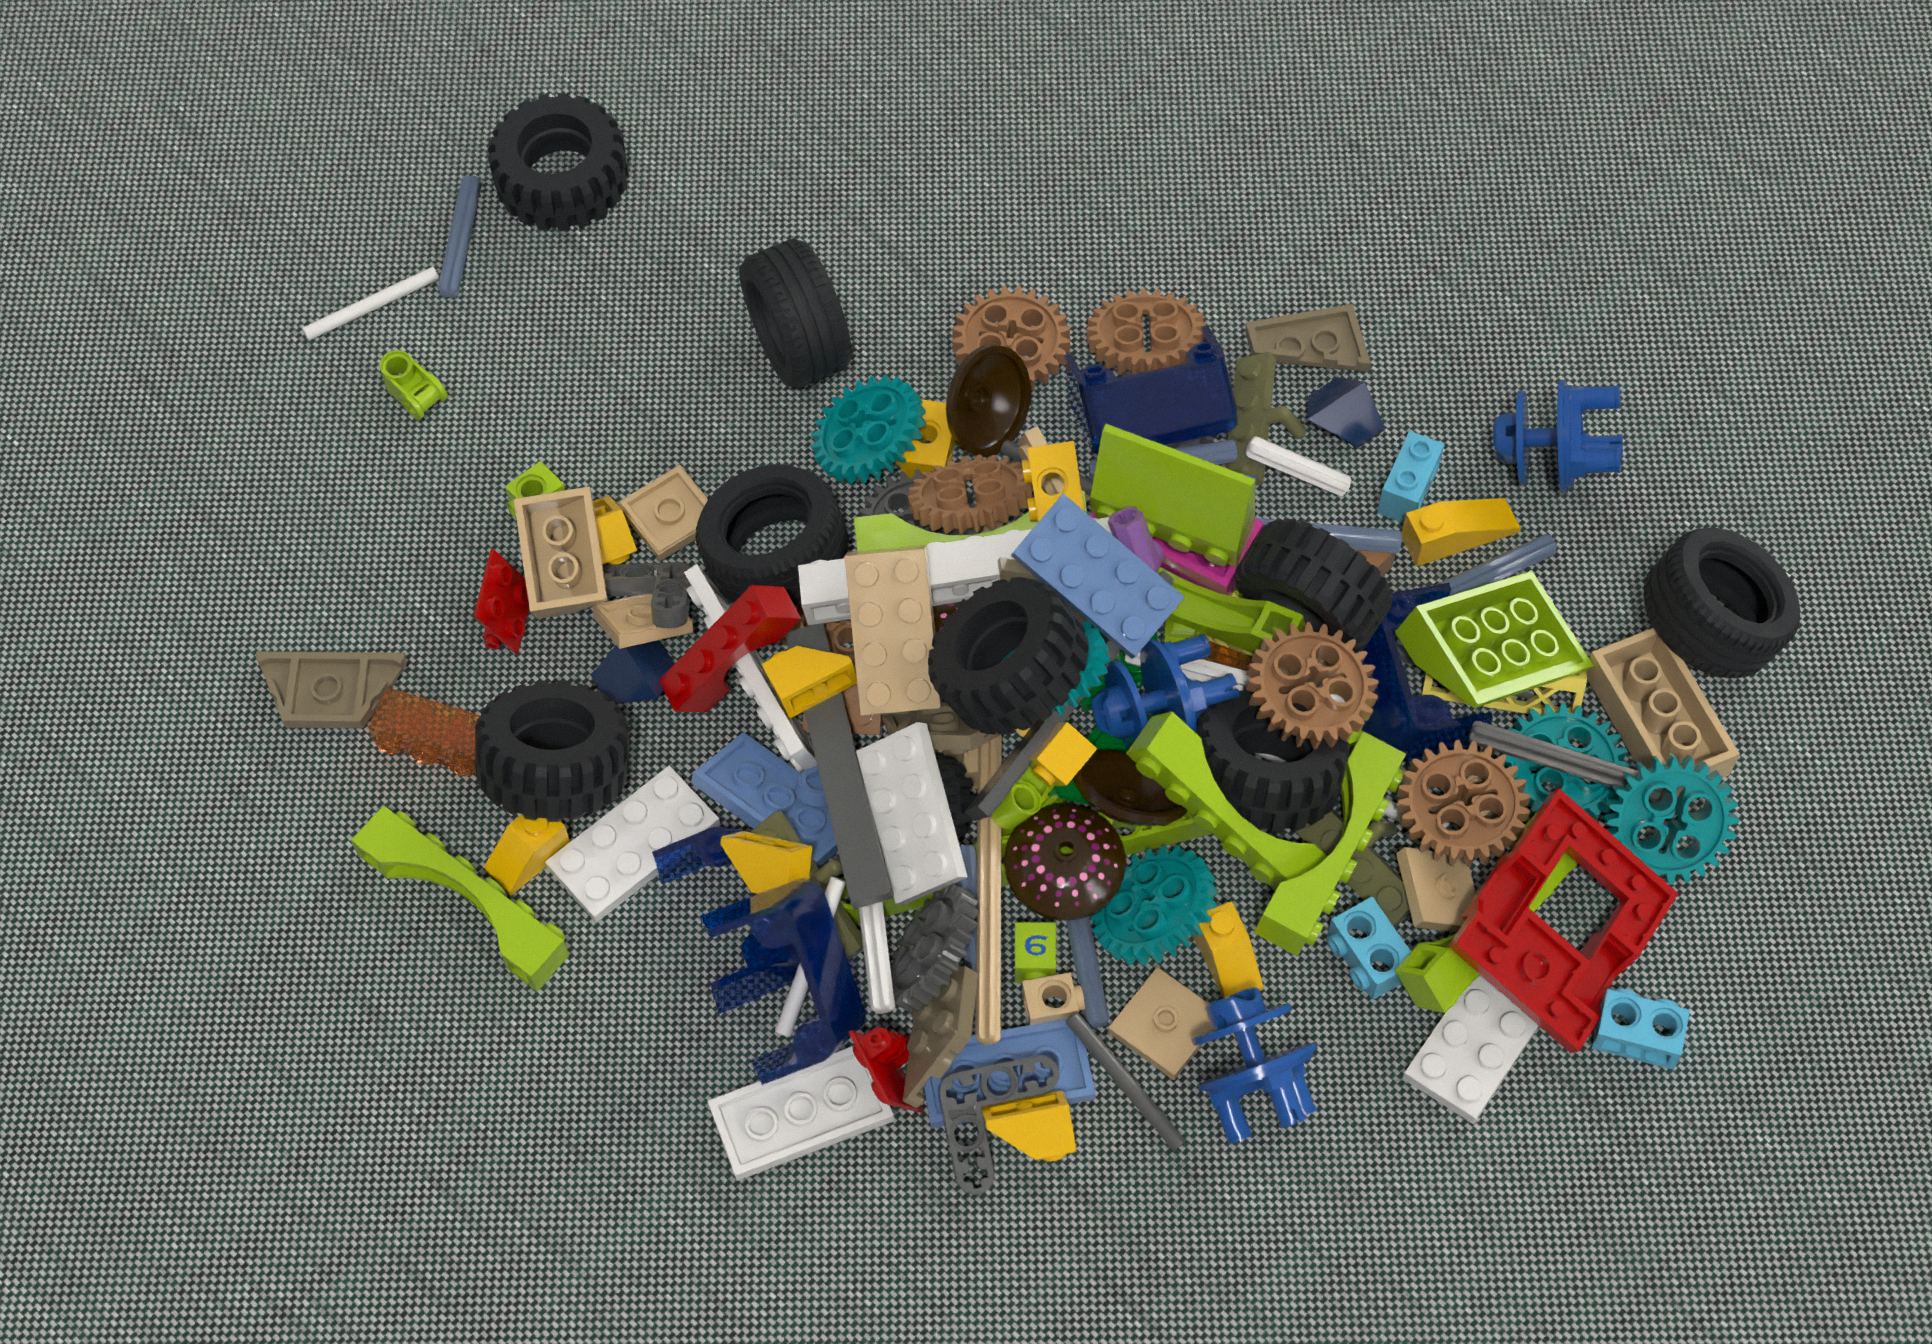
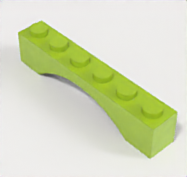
(890, 531)
(1231, 618)
(1176, 760)
(400, 851)
(1298, 902)
(1438, 975)

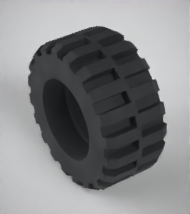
(552, 127)
(1317, 578)
(1031, 680)
(551, 750)
(1264, 791)

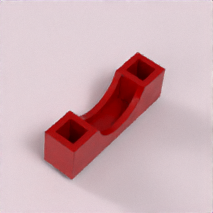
(752, 621)

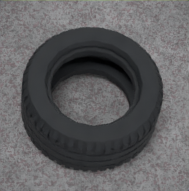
(795, 313)
(756, 501)
(1698, 625)

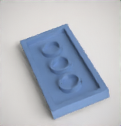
(1097, 576)
(758, 783)
(1044, 1039)

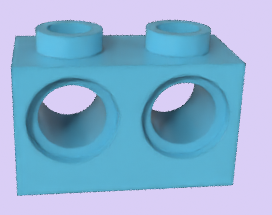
(1410, 476)
(1380, 945)
(1639, 1038)

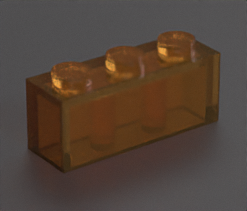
(425, 731)

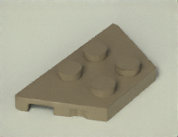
(329, 686)
(944, 726)
(940, 1032)

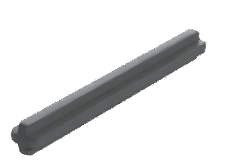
(1552, 756)

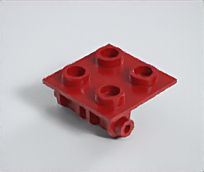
(502, 604)
(883, 1055)

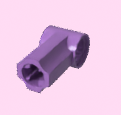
(1132, 531)

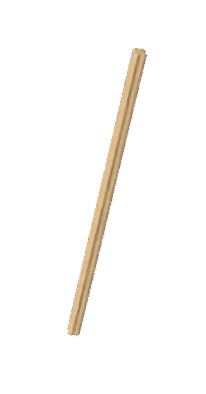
(989, 900)

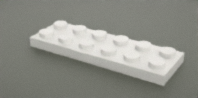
(791, 739)

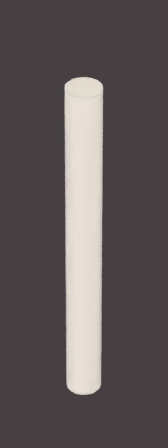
(370, 303)
(799, 986)

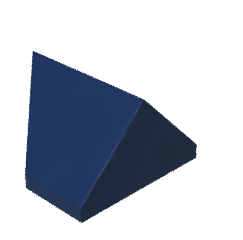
(1346, 411)
(633, 672)

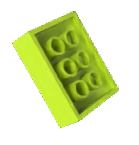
(1180, 495)
(1493, 640)

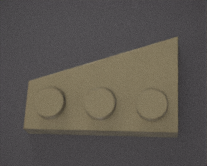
(1312, 338)

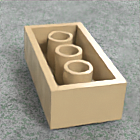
(892, 628)
(1658, 705)

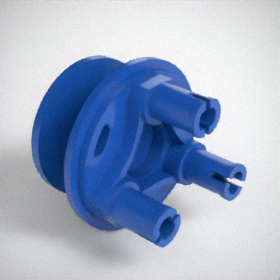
(1576, 450)
(1123, 711)
(1277, 1074)

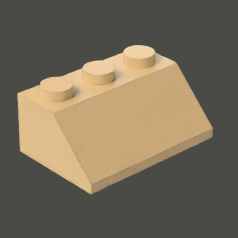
(560, 552)

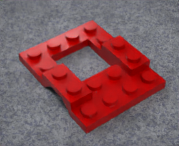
(1526, 955)

